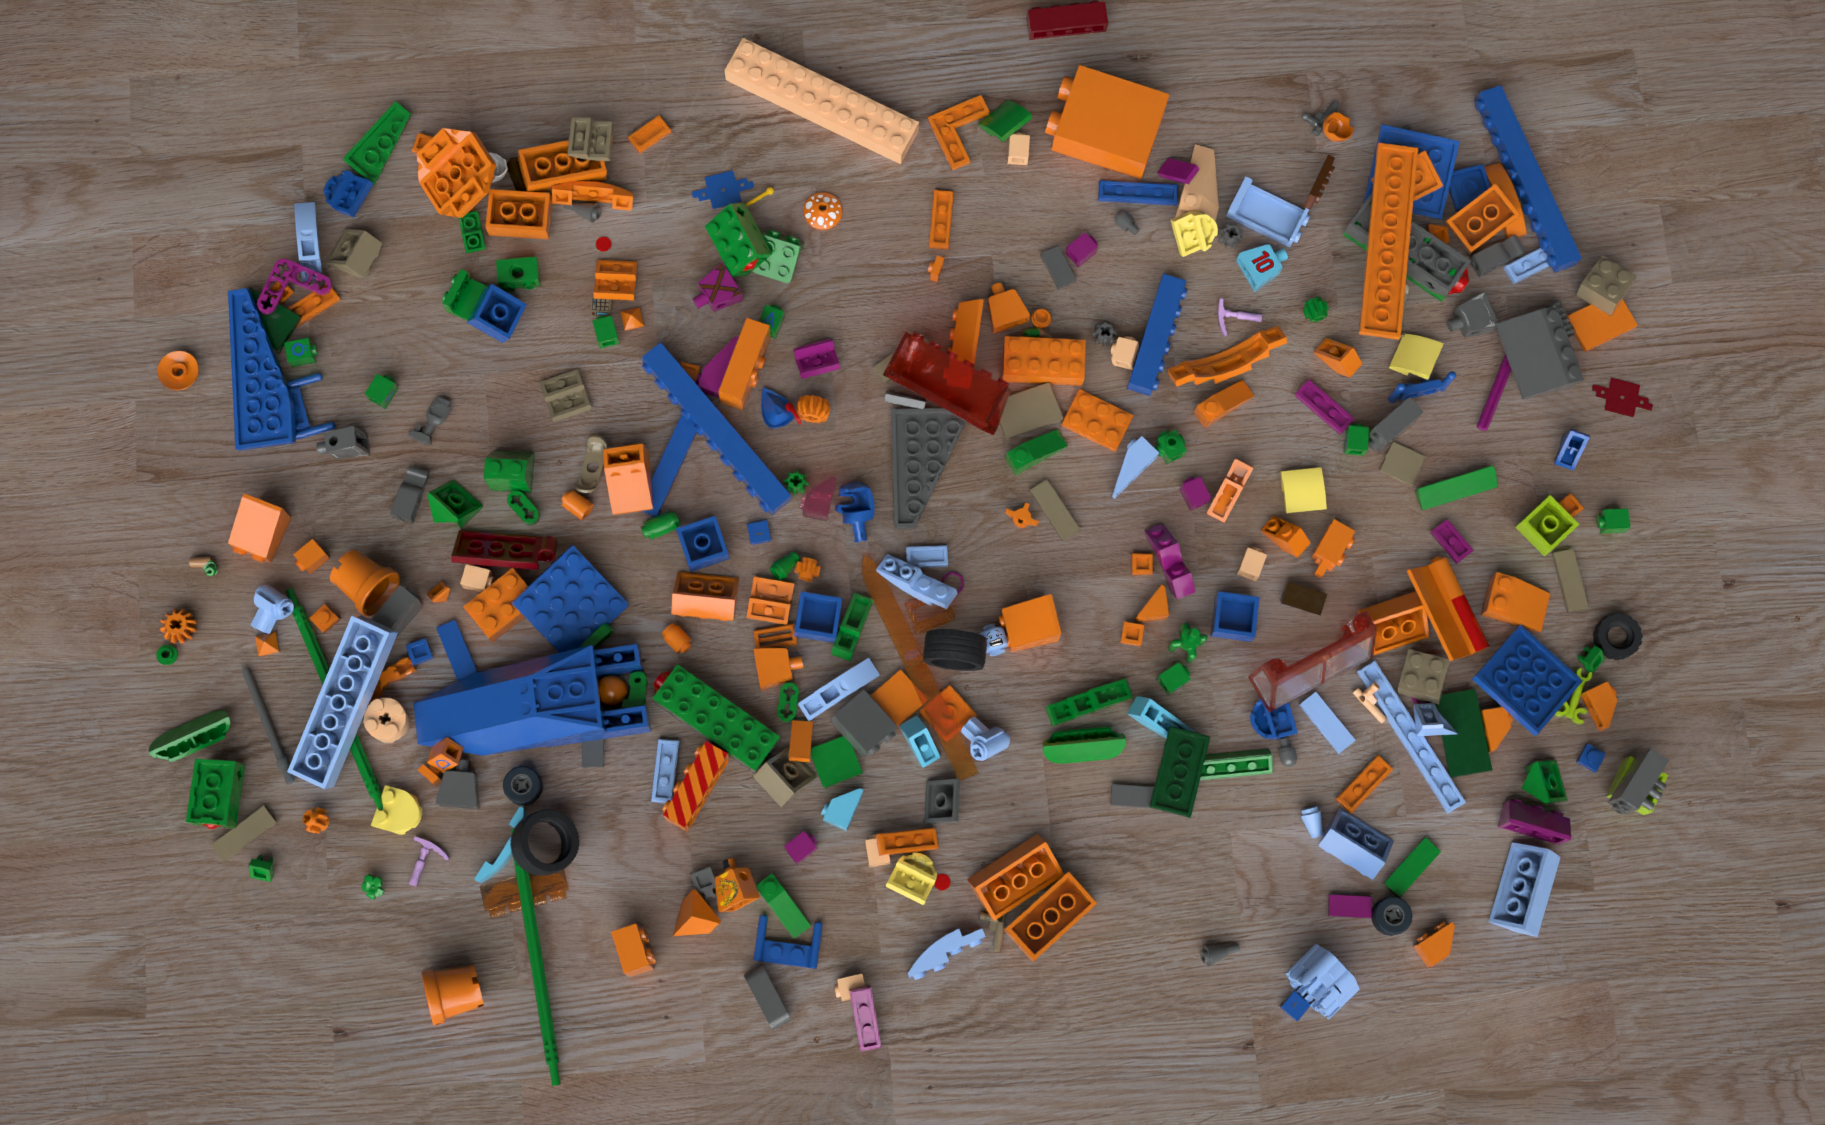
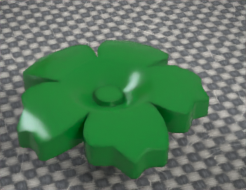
(372, 886)

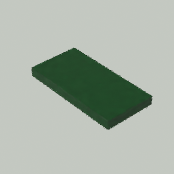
(1467, 750)
(1179, 772)

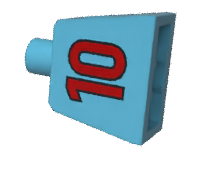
(1261, 265)

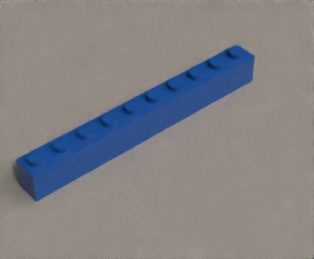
(1527, 179)
(716, 429)

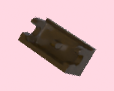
(1303, 598)

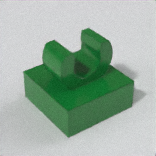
(1592, 660)
(261, 869)

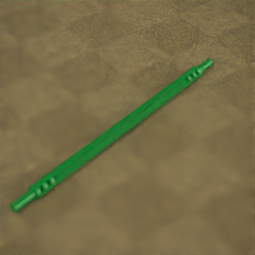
(322, 669)
(538, 972)

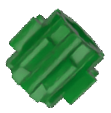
(1316, 309)
(801, 485)

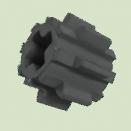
(1230, 229)
(1104, 328)

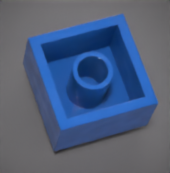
(496, 313)
(702, 543)

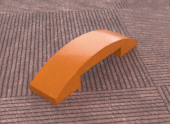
(1497, 175)
(592, 191)

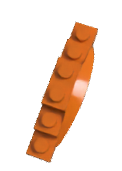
(1229, 362)

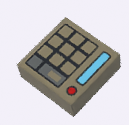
(600, 307)

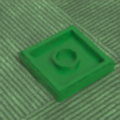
(835, 762)

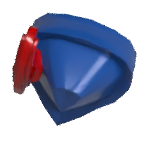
(777, 410)

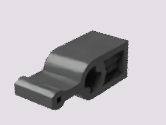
(1496, 256)
(409, 495)

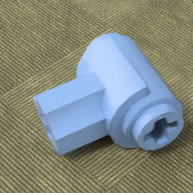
(271, 607)
(985, 741)

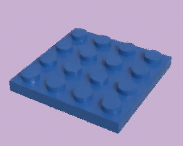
(1442, 155)
(569, 601)
(1527, 680)

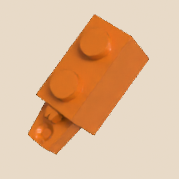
(1332, 546)

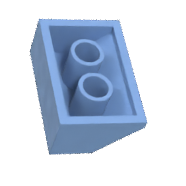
(1356, 843)

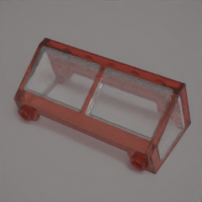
(1282, 684)

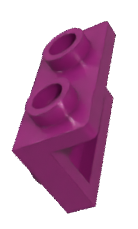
(816, 358)

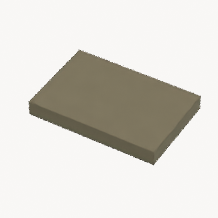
(1030, 411)

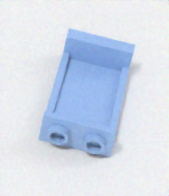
(1267, 214)

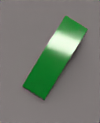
(852, 627)

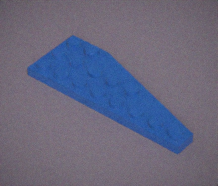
(260, 393)

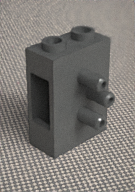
(1639, 783)

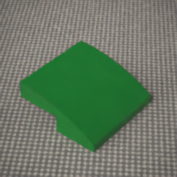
(1005, 120)

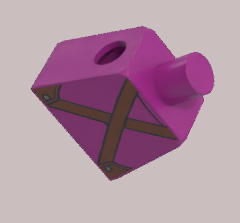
(718, 290)

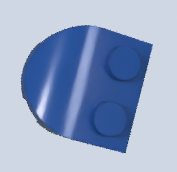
(346, 192)
(1275, 724)

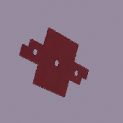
(1622, 406)

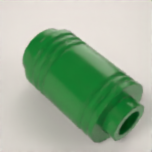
(660, 525)

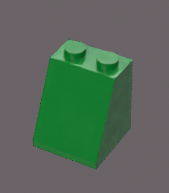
(509, 471)

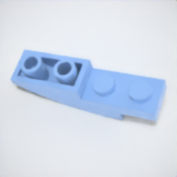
(307, 238)
(915, 583)
(838, 689)
(936, 954)

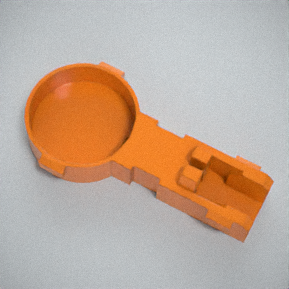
(393, 674)

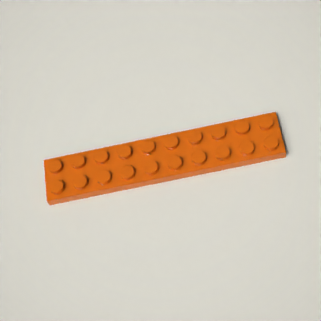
(1388, 241)

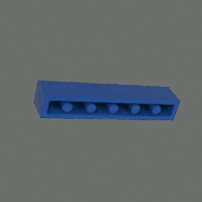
(1156, 335)

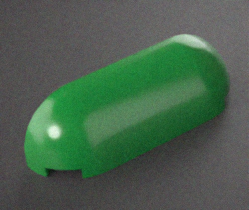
(191, 736)
(1083, 745)

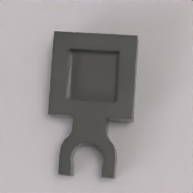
(704, 882)

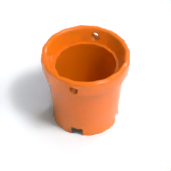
(364, 581)
(451, 992)

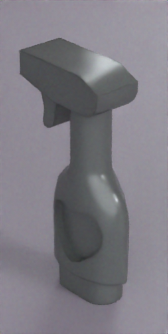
(435, 416)

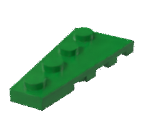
(376, 146)

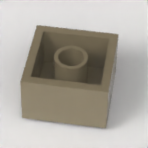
(1606, 285)
(1423, 676)

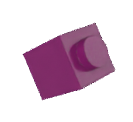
(1082, 249)
(1195, 493)
(801, 847)

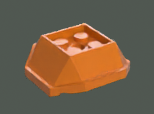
(455, 171)

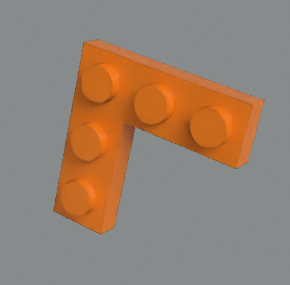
(944, 125)

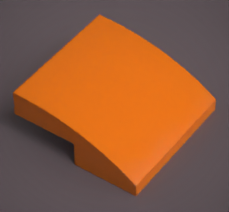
(615, 280)
(770, 600)

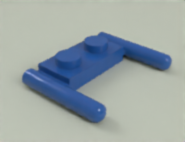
(1426, 387)
(302, 423)
(787, 953)

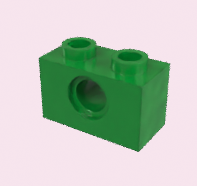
(509, 267)

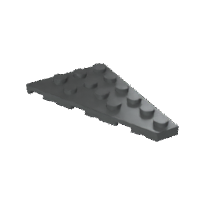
(919, 453)

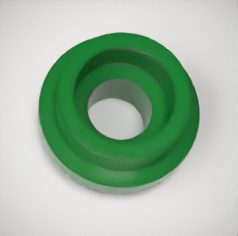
(172, 657)

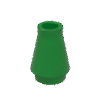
(784, 565)

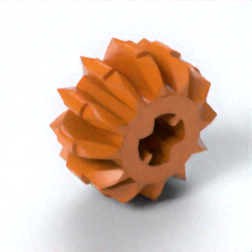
(813, 409)
(186, 622)

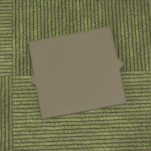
(1402, 463)

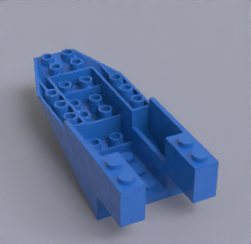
(533, 704)

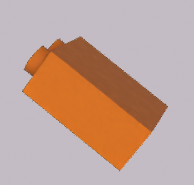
(1107, 121)

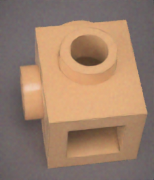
(1125, 352)

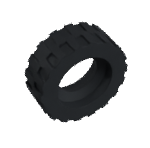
(1633, 633)

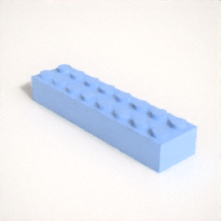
(342, 701)

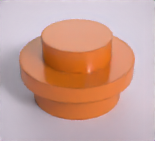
(1041, 318)

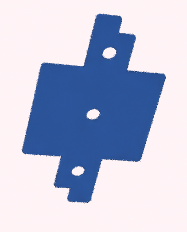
(716, 183)

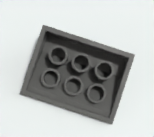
(1539, 352)

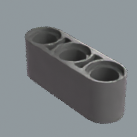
(767, 997)

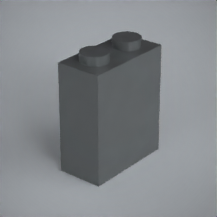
(1394, 425)
(399, 609)
(864, 724)

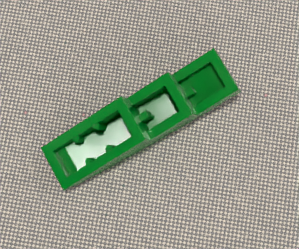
(1088, 702)

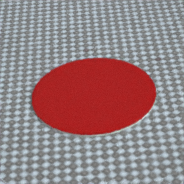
(603, 244)
(942, 882)

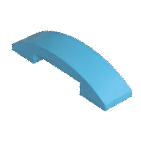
(488, 870)

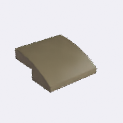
(591, 139)
(565, 395)

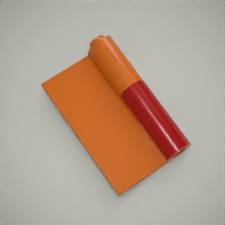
(1448, 609)

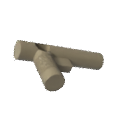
(996, 926)

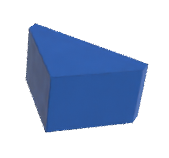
(1571, 449)

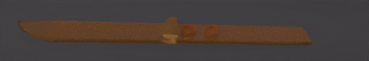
(918, 671)

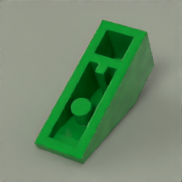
(1035, 451)
(783, 906)

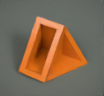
(695, 916)

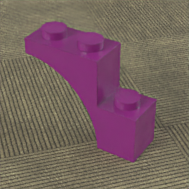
(1169, 555)

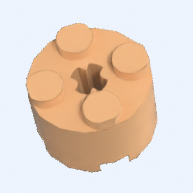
(381, 709)

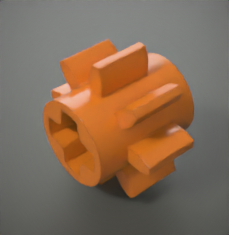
(807, 569)
(316, 820)

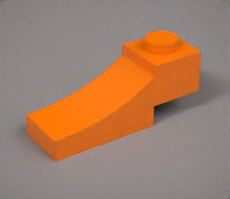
(1230, 489)

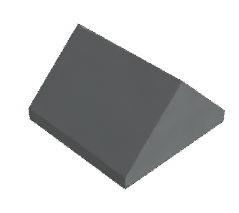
(942, 801)

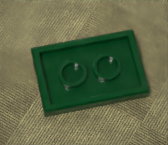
(278, 324)

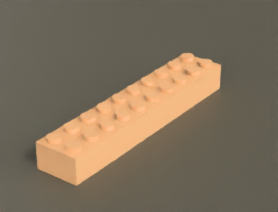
(821, 100)

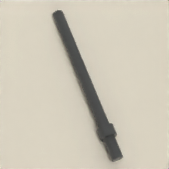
(282, 761)

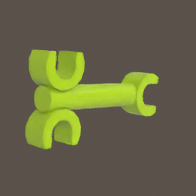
(1570, 710)

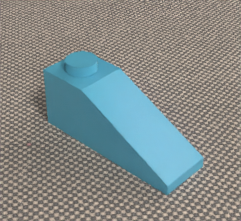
(1154, 716)

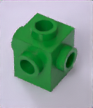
(1170, 446)

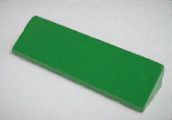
(1457, 488)
(1237, 764)

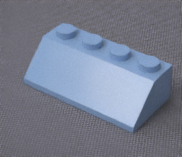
(1524, 889)

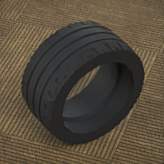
(955, 649)
(568, 836)

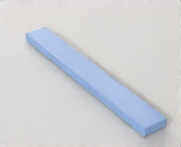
(1415, 745)

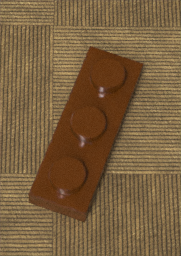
(1320, 183)

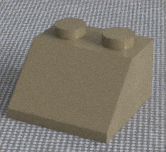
(355, 252)
(784, 778)

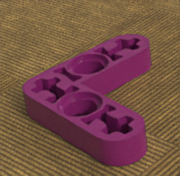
(290, 276)

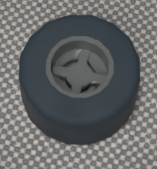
(519, 779)
(1391, 916)

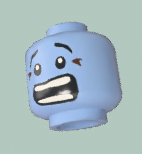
(995, 638)

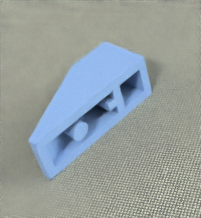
(1137, 459)

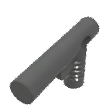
(1319, 118)

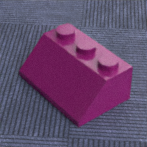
(1535, 822)

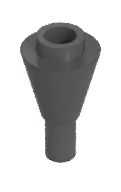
(587, 210)
(1213, 954)

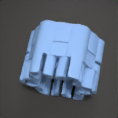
(1323, 979)

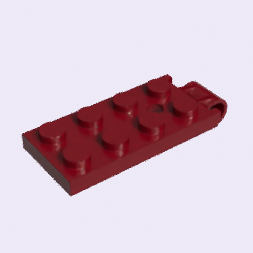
(503, 549)

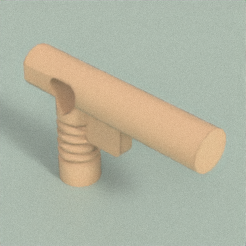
(1370, 701)

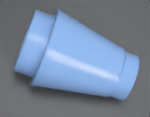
(1312, 819)

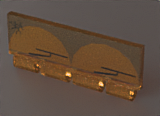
(506, 892)

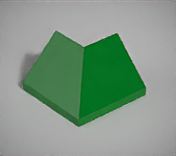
(452, 504)
(1545, 782)

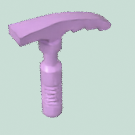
(1240, 315)
(420, 863)

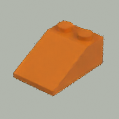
(1515, 602)

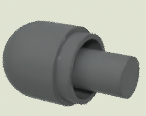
(1126, 222)
(1287, 754)

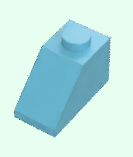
(920, 741)
(841, 809)

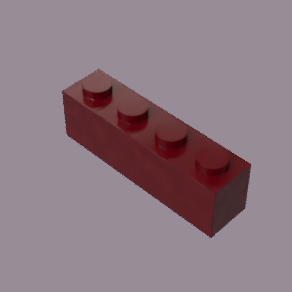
(1067, 20)

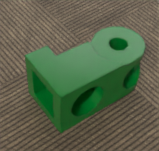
(638, 690)

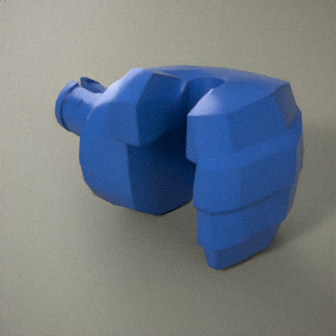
(859, 510)

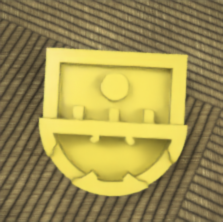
(1193, 232)
(399, 812)
(913, 877)

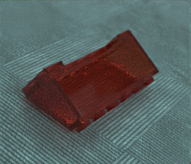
(949, 382)

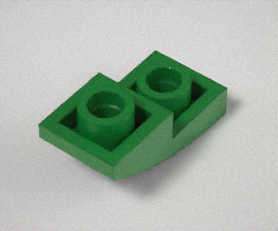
(472, 232)

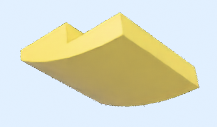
(1416, 355)
(1303, 490)

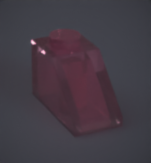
(819, 500)

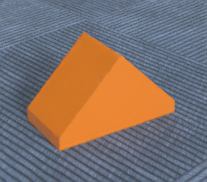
(1155, 608)

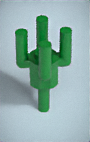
(1189, 640)

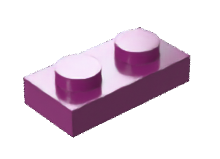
(1451, 541)

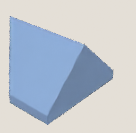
(1430, 721)

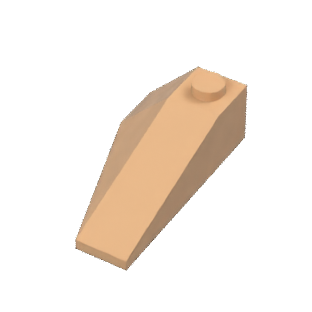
(1202, 191)

